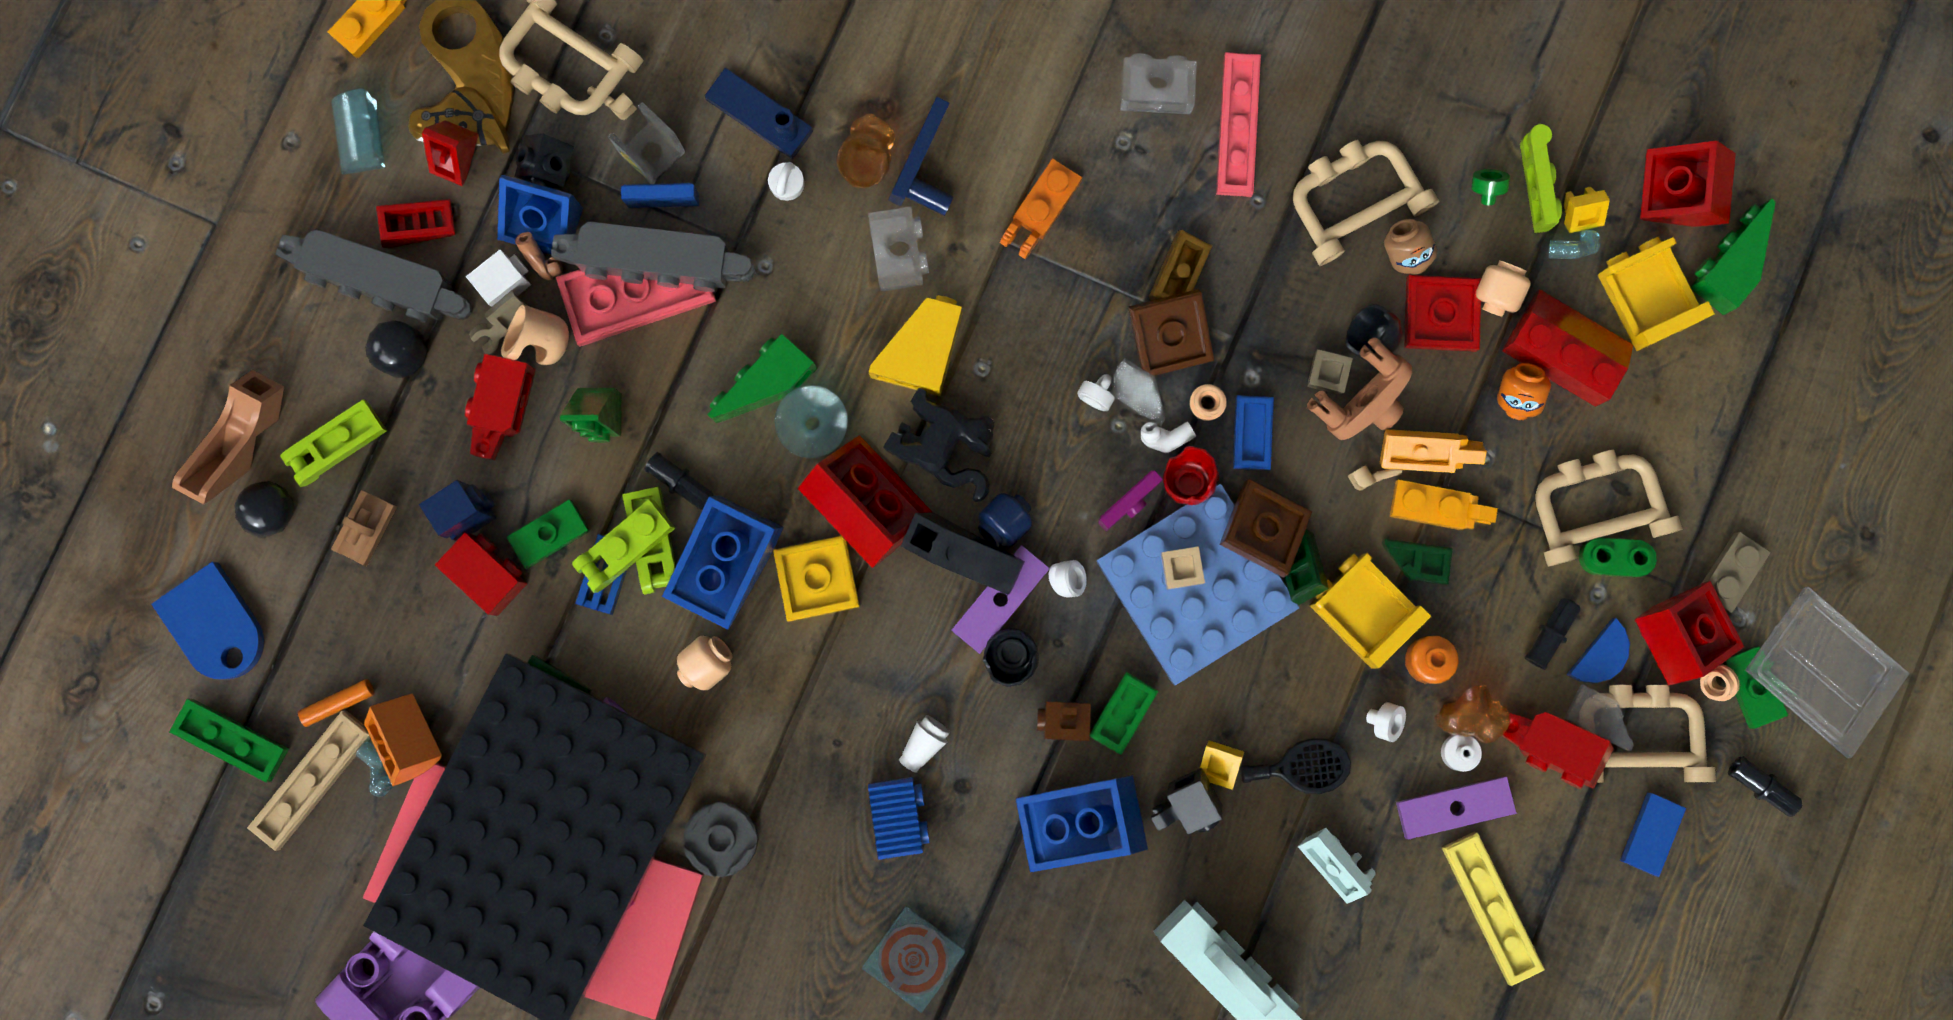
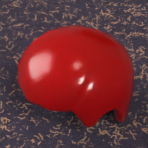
(1191, 476)

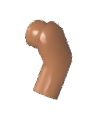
(534, 256)

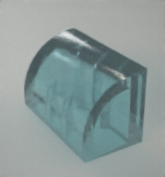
(357, 132)

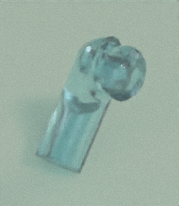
(1587, 246)
(379, 780)

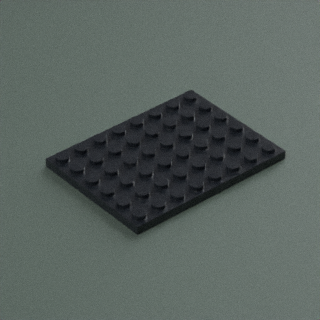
(535, 841)

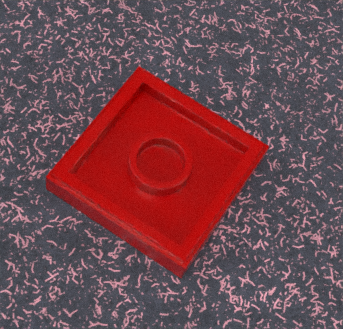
(1442, 313)

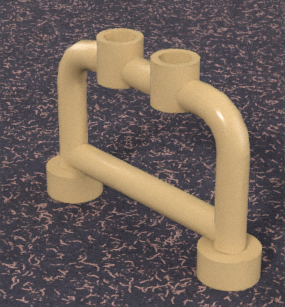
(554, 97)
(1353, 157)
(1604, 464)
(1659, 696)

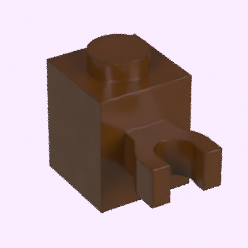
(1065, 721)

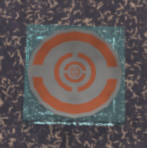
(913, 959)

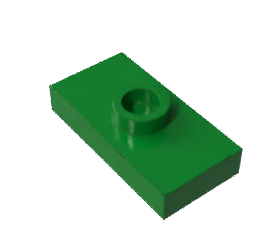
(548, 534)
(1755, 701)
(1123, 713)

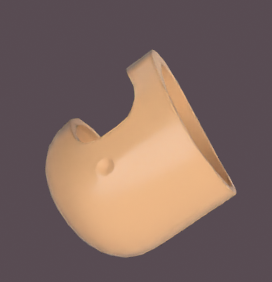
(537, 328)

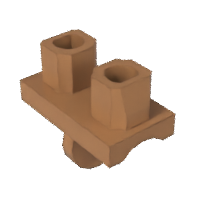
(363, 528)

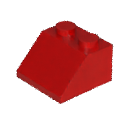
(1688, 184)
(1689, 634)

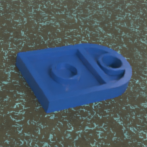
(210, 620)

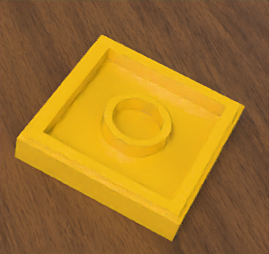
(816, 578)

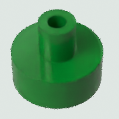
(1490, 184)

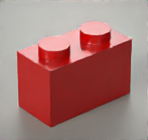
(482, 573)

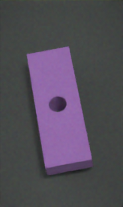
(985, 617)
(1476, 803)

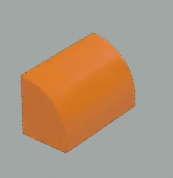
(402, 738)

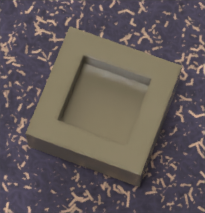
(1329, 372)

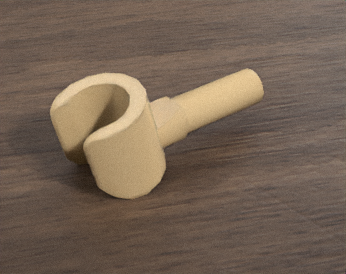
(622, 106)
(1363, 478)

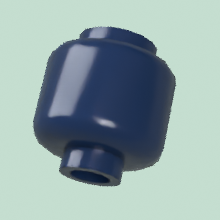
(1005, 520)

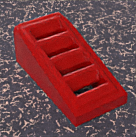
(403, 237)

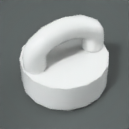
(786, 181)
(1096, 393)
(1068, 578)

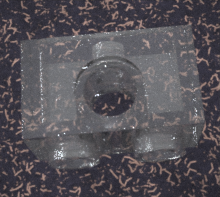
(1141, 96)
(892, 227)

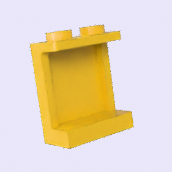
(1652, 293)
(1368, 611)

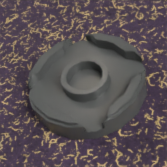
(720, 839)

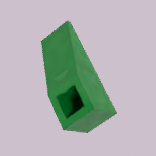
(1739, 264)
(768, 380)
(594, 413)

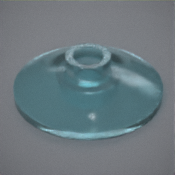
(811, 403)

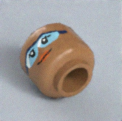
(1410, 246)

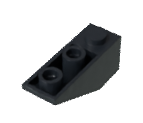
(961, 552)

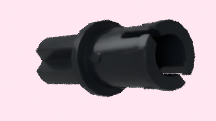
(678, 480)
(1553, 633)
(1765, 786)

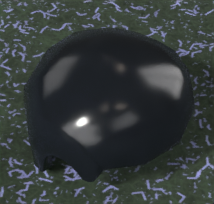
(1373, 323)
(396, 348)
(263, 509)
(1011, 657)

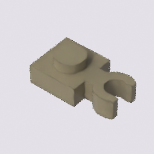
(499, 319)

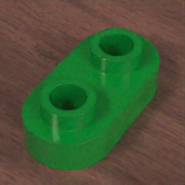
(1619, 557)

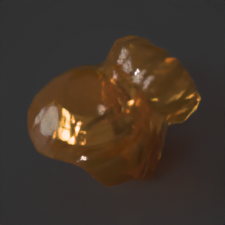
(866, 153)
(1475, 716)

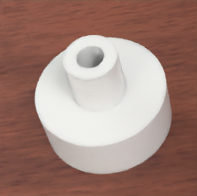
(1387, 721)
(1453, 750)

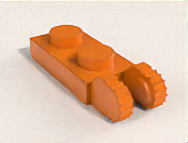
(1042, 205)

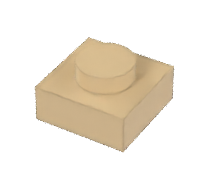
(1182, 568)

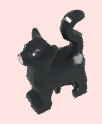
(938, 441)

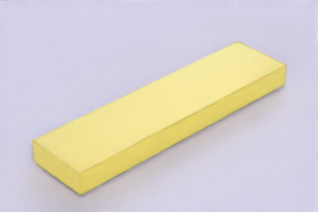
(1493, 908)

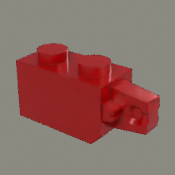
(497, 403)
(1561, 747)

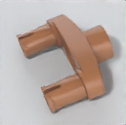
(1374, 402)

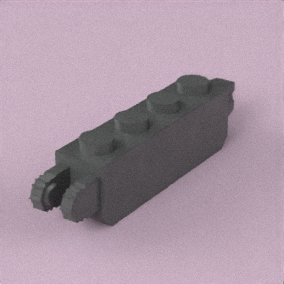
(652, 255)
(373, 274)

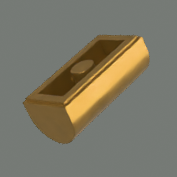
(1181, 266)

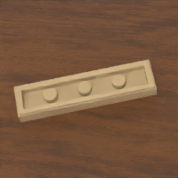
(309, 781)

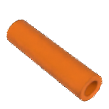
(336, 703)

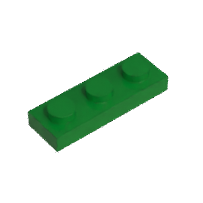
(229, 740)

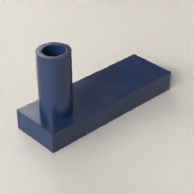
(759, 113)
(907, 184)

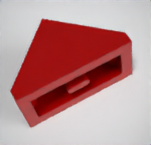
(449, 150)

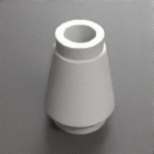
(923, 743)

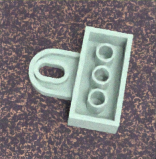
(1218, 966)

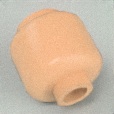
(1503, 288)
(704, 662)

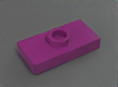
(1131, 502)

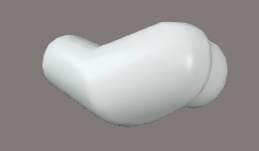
(1166, 440)

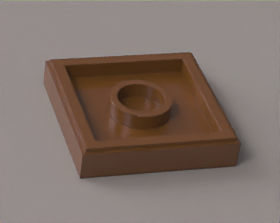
(1171, 333)
(1266, 528)

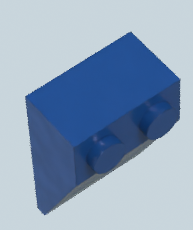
(722, 560)
(1082, 824)

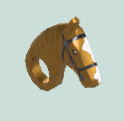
(483, 86)

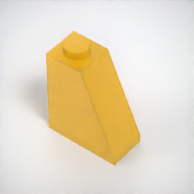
(921, 348)

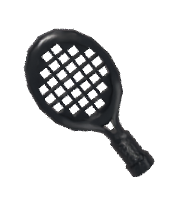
(1265, 771)

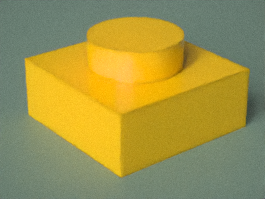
(1221, 764)

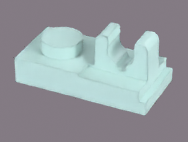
(1337, 865)

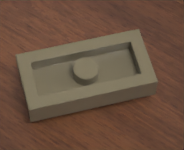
(1736, 569)

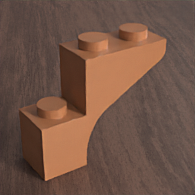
(229, 447)

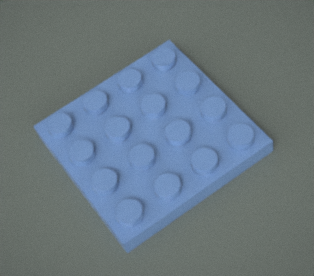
(1201, 621)

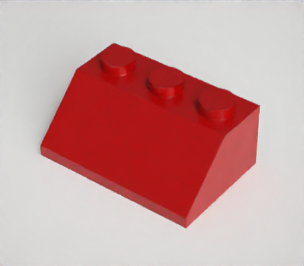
(1570, 349)
(863, 499)

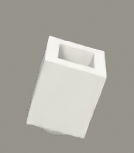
(498, 277)

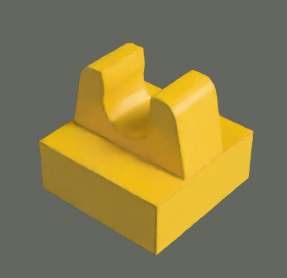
(1585, 210)

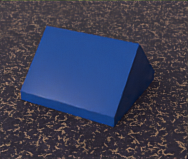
(535, 210)

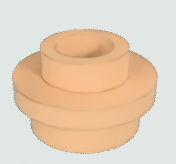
(1215, 394)
(1716, 692)

